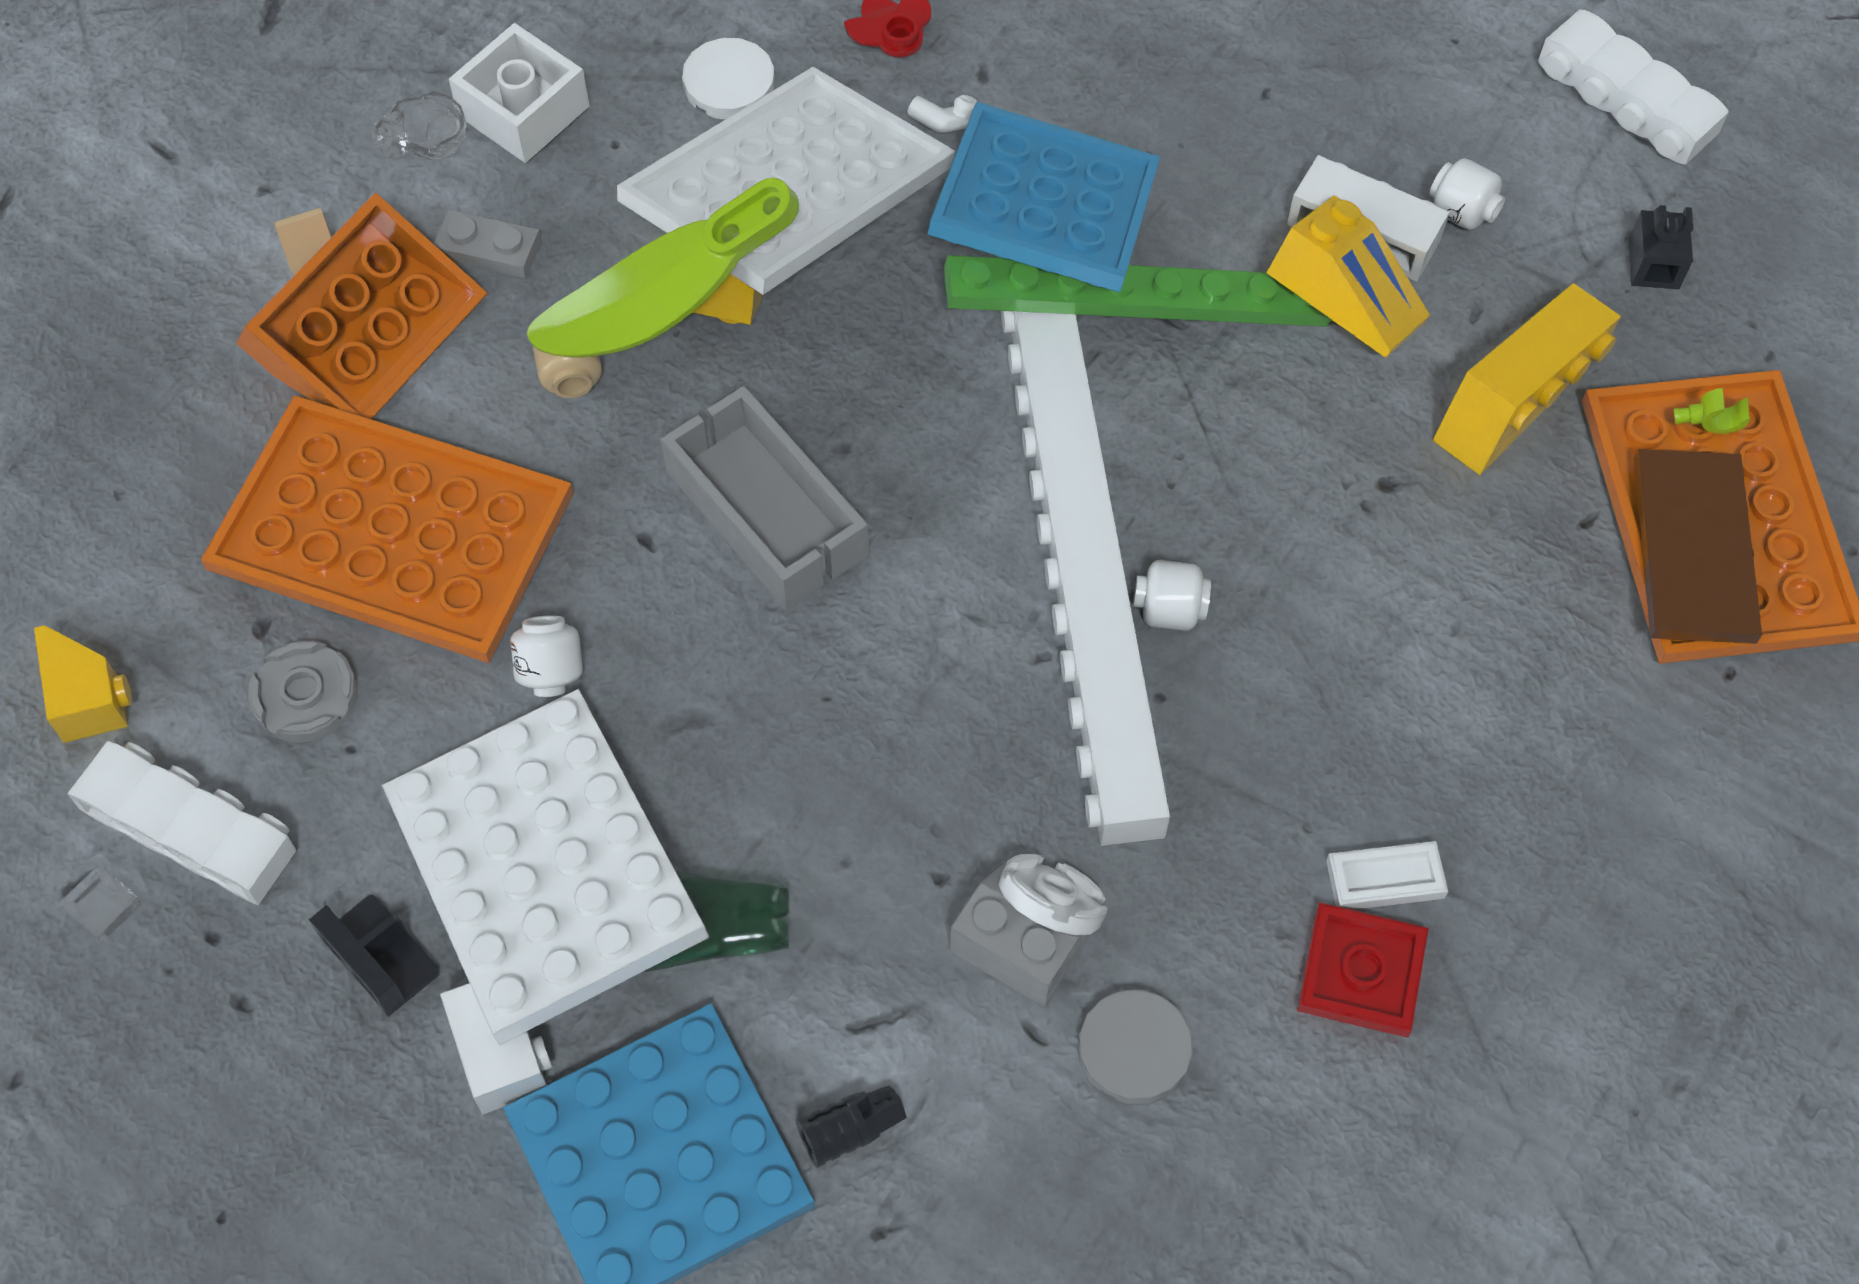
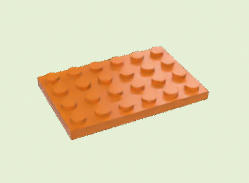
(389, 528)
(1796, 554)

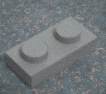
(488, 243)

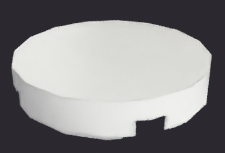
(727, 76)
(1051, 896)

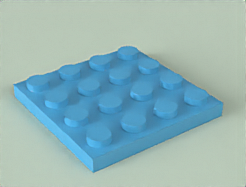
(1045, 196)
(659, 1156)

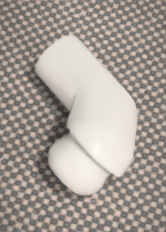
(942, 119)

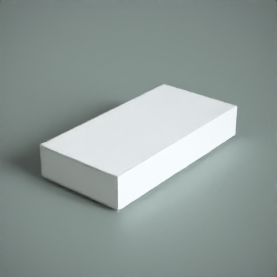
(1387, 876)

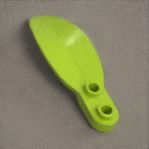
(663, 278)

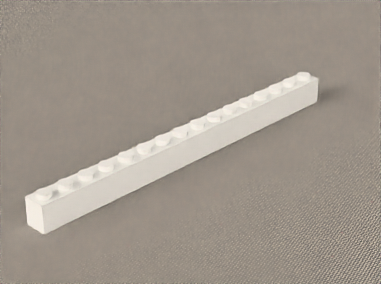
(1089, 580)

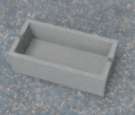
(766, 498)

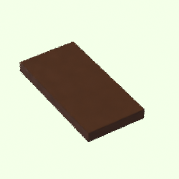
(1697, 546)

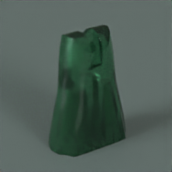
(737, 917)

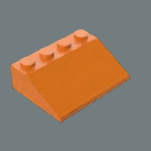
(361, 313)

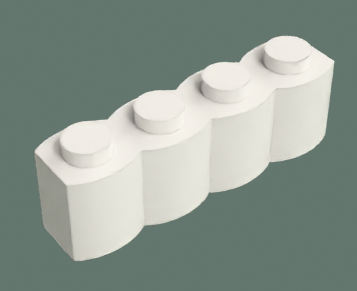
(1636, 89)
(184, 822)

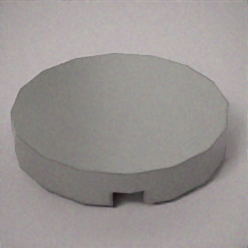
(302, 692)
(1135, 1046)

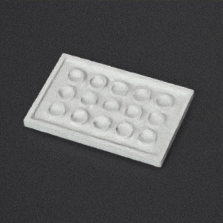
(820, 139)
(542, 866)

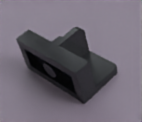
(377, 952)

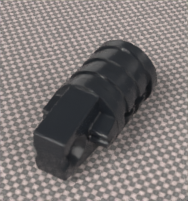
(849, 1124)

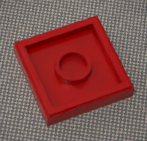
(1363, 970)

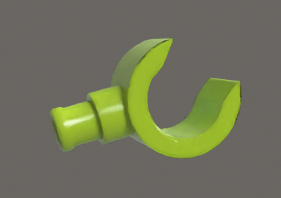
(1714, 415)

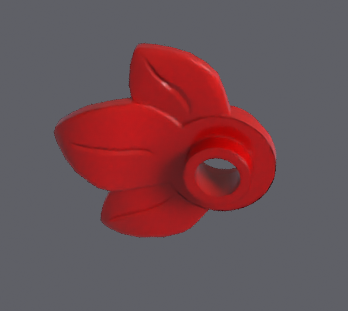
(891, 25)

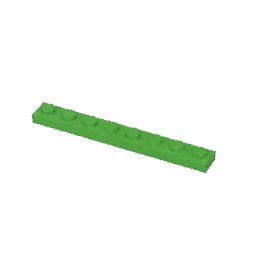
(1145, 293)

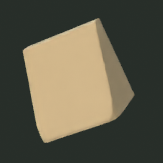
(302, 237)

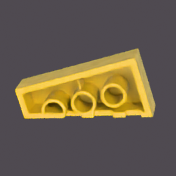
(1525, 376)

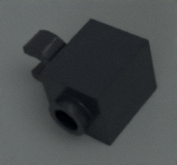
(1661, 248)

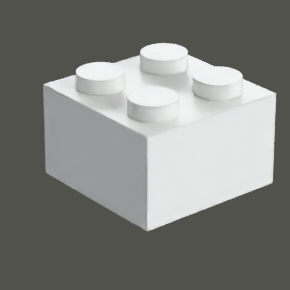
(520, 92)

